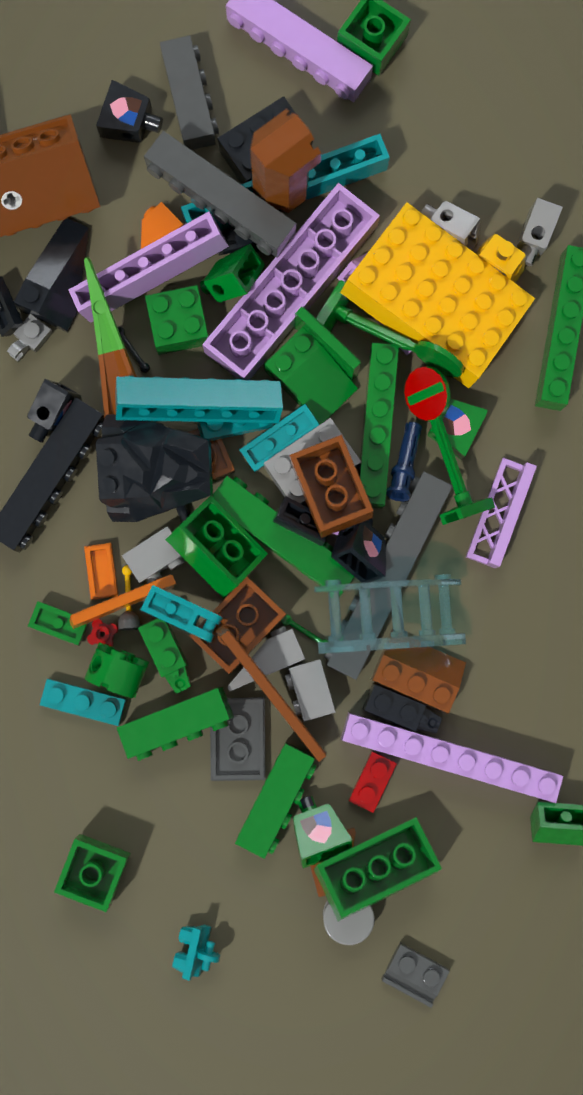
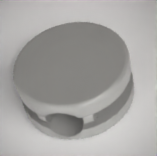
(351, 929)

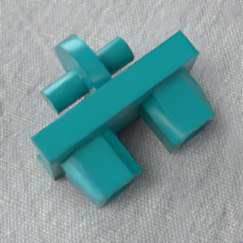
(199, 954)

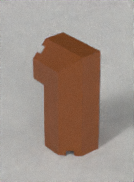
(283, 161)

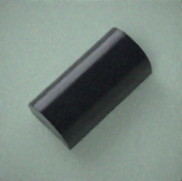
(298, 519)

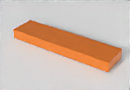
(119, 602)

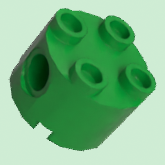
(116, 670)

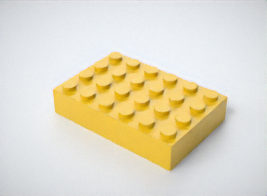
(437, 292)

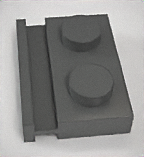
(415, 974)

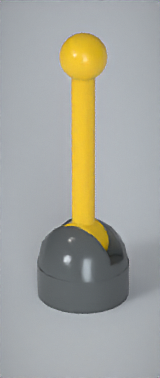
(128, 620)

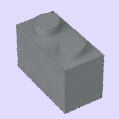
(153, 557)
(311, 690)

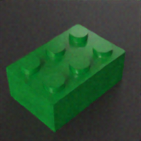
(216, 546)

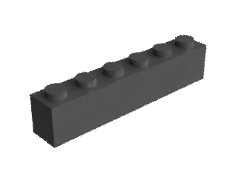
(219, 194)

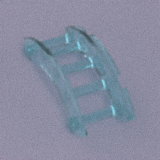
(399, 638)

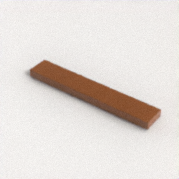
(271, 693)

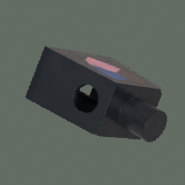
(126, 115)
(51, 399)
(361, 551)

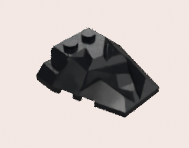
(150, 468)

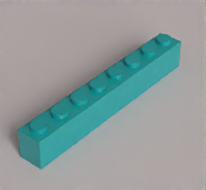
(338, 166)

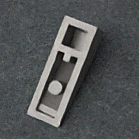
(272, 656)

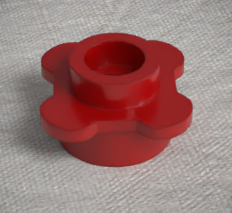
(98, 626)

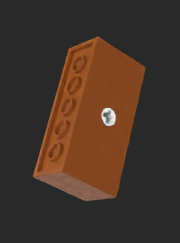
(43, 176)

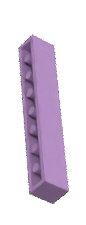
(452, 757)

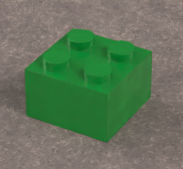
(374, 32)
(177, 319)
(92, 872)

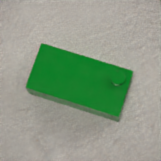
(377, 869)

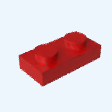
(372, 781)

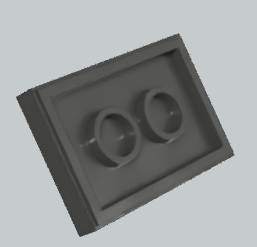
(240, 747)

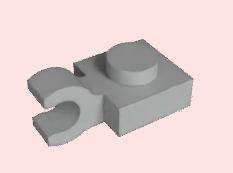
(31, 335)

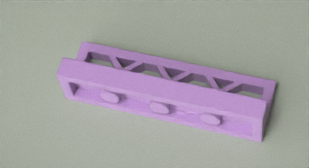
(510, 516)

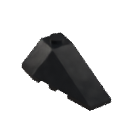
(56, 271)

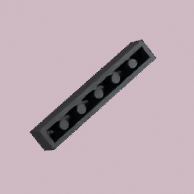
(48, 474)

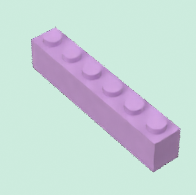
(302, 44)
(154, 264)

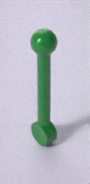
(287, 620)

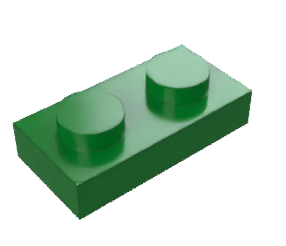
(56, 623)

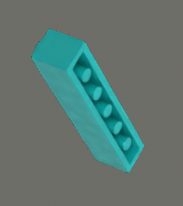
(198, 400)

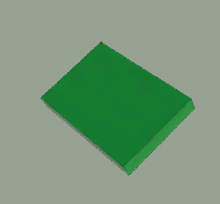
(342, 356)

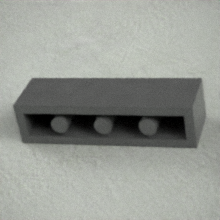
(188, 94)

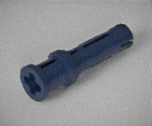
(403, 472)

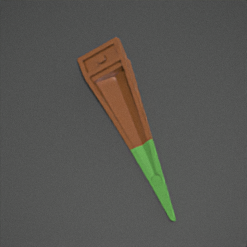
(111, 350)

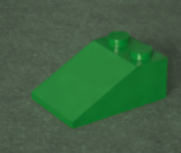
(310, 375)

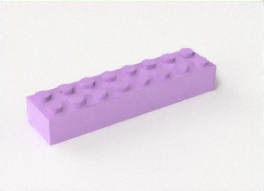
(291, 282)

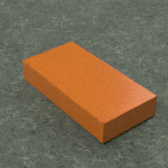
(101, 571)

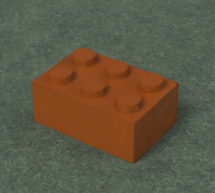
(331, 486)
(248, 616)

